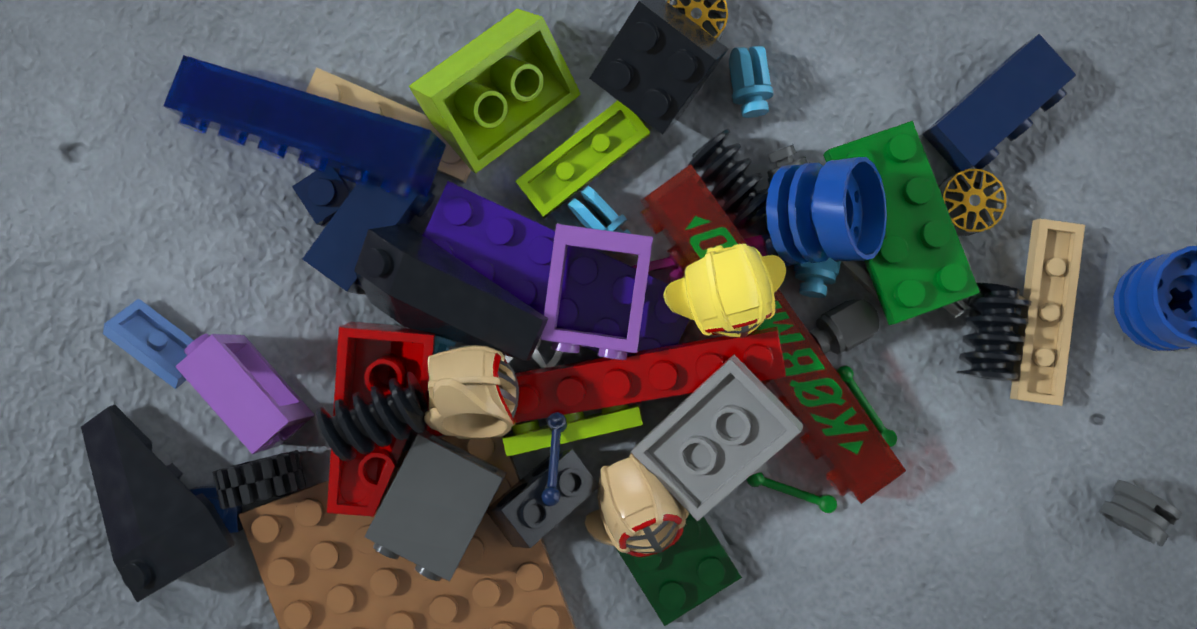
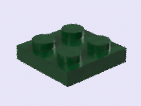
(684, 572)

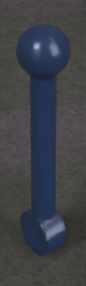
(557, 424)

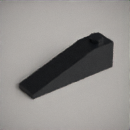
(442, 295)
(149, 515)

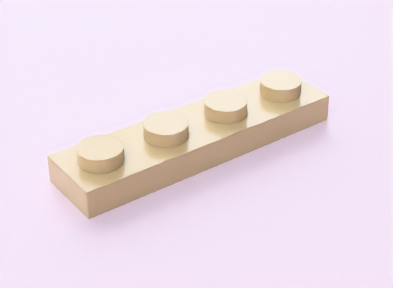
(343, 91)
(1052, 288)

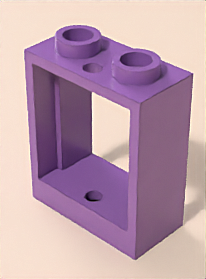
(570, 340)
(244, 390)

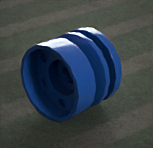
(827, 211)
(1144, 300)

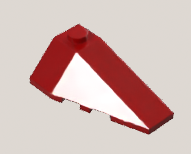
(369, 357)

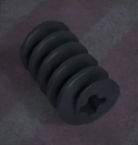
(730, 181)
(994, 332)
(375, 420)

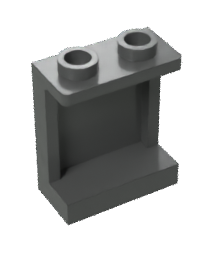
(434, 506)

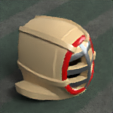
(471, 393)
(635, 510)

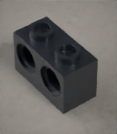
(523, 514)

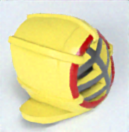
(728, 290)

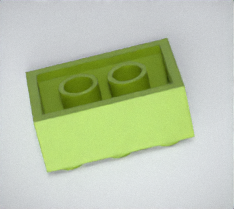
(497, 88)

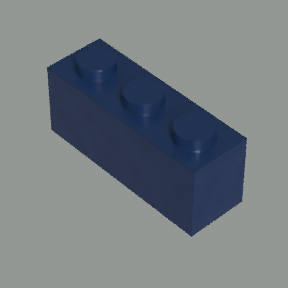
(1000, 106)
(342, 239)

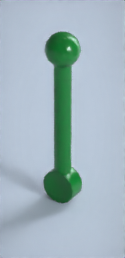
(847, 374)
(825, 502)

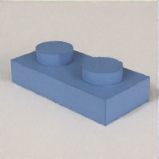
(149, 340)

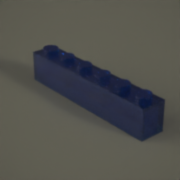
(306, 126)

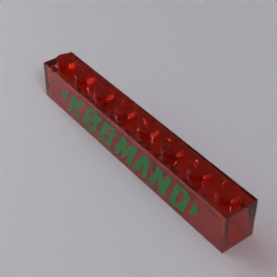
(812, 388)

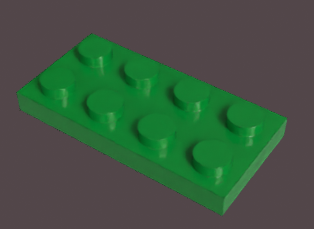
(921, 252)

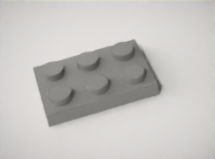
(717, 438)

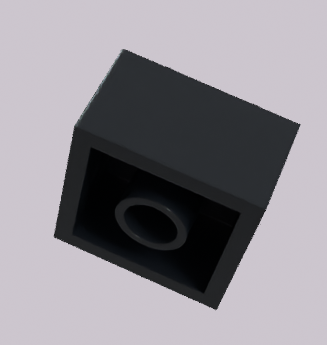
(658, 63)

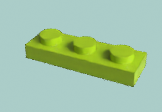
(582, 158)
(530, 436)

